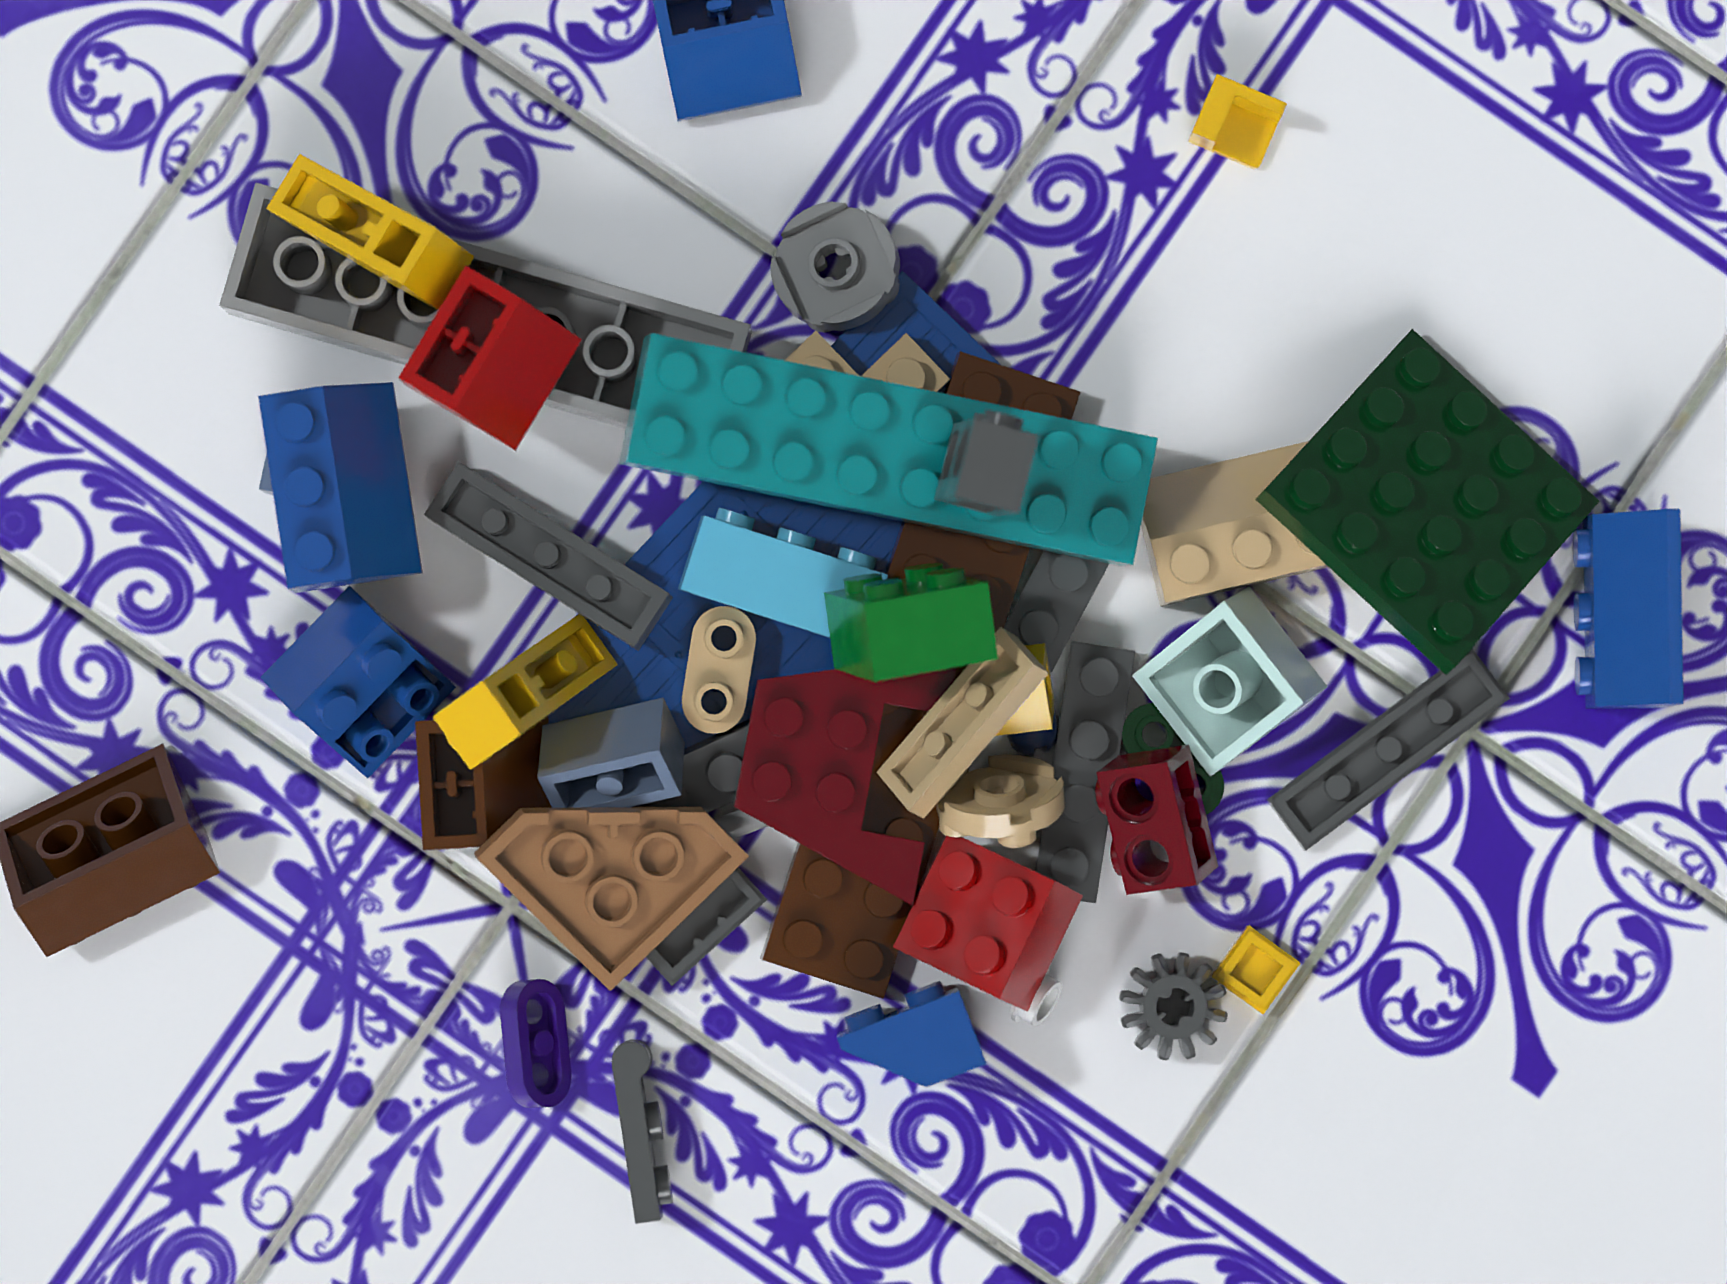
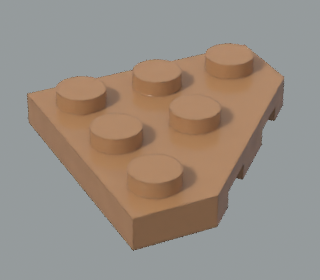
(611, 875)

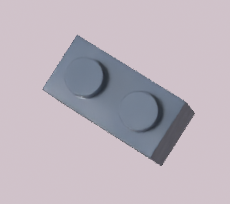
(612, 757)

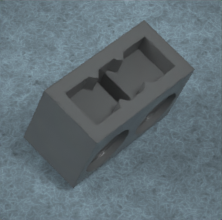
(987, 464)

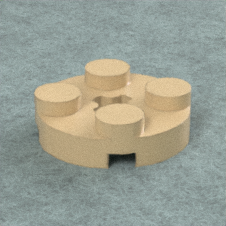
(1003, 801)

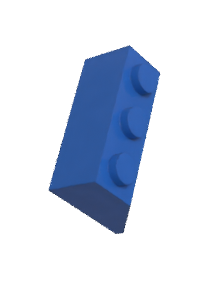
(340, 485)
(1630, 609)

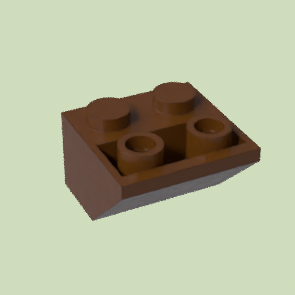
(466, 805)

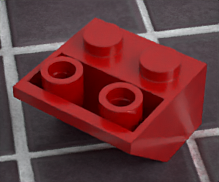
(490, 358)

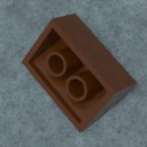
(104, 851)

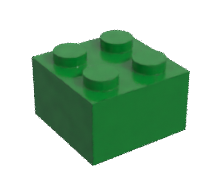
(910, 623)

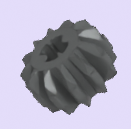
(1162, 987)

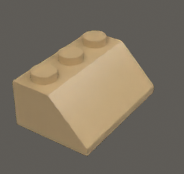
(1213, 535)

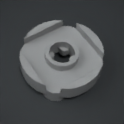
(868, 282)

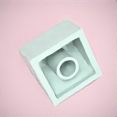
(1229, 680)

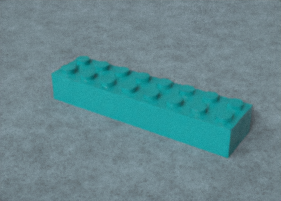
(875, 448)

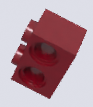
(1173, 820)

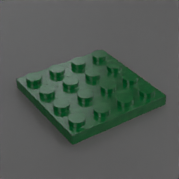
(1428, 501)

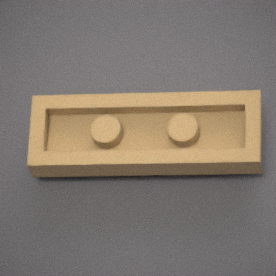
(961, 725)

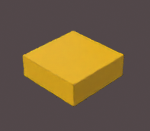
(1255, 969)

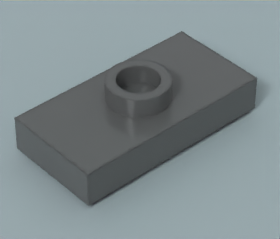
(706, 926)

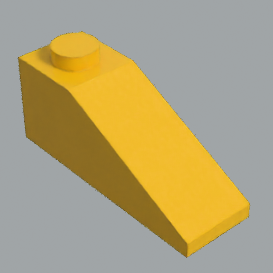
(370, 231)
(524, 691)

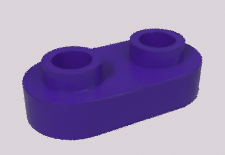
(535, 1043)

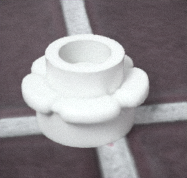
(1042, 1003)

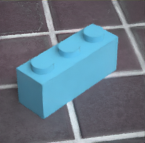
(767, 574)

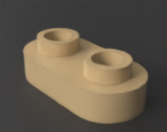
(718, 669)

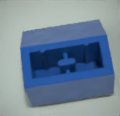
(726, 54)
(357, 682)
(918, 1042)

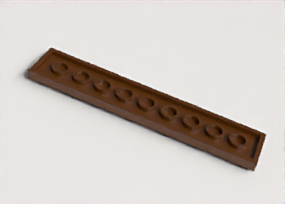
(826, 915)

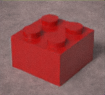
(988, 921)

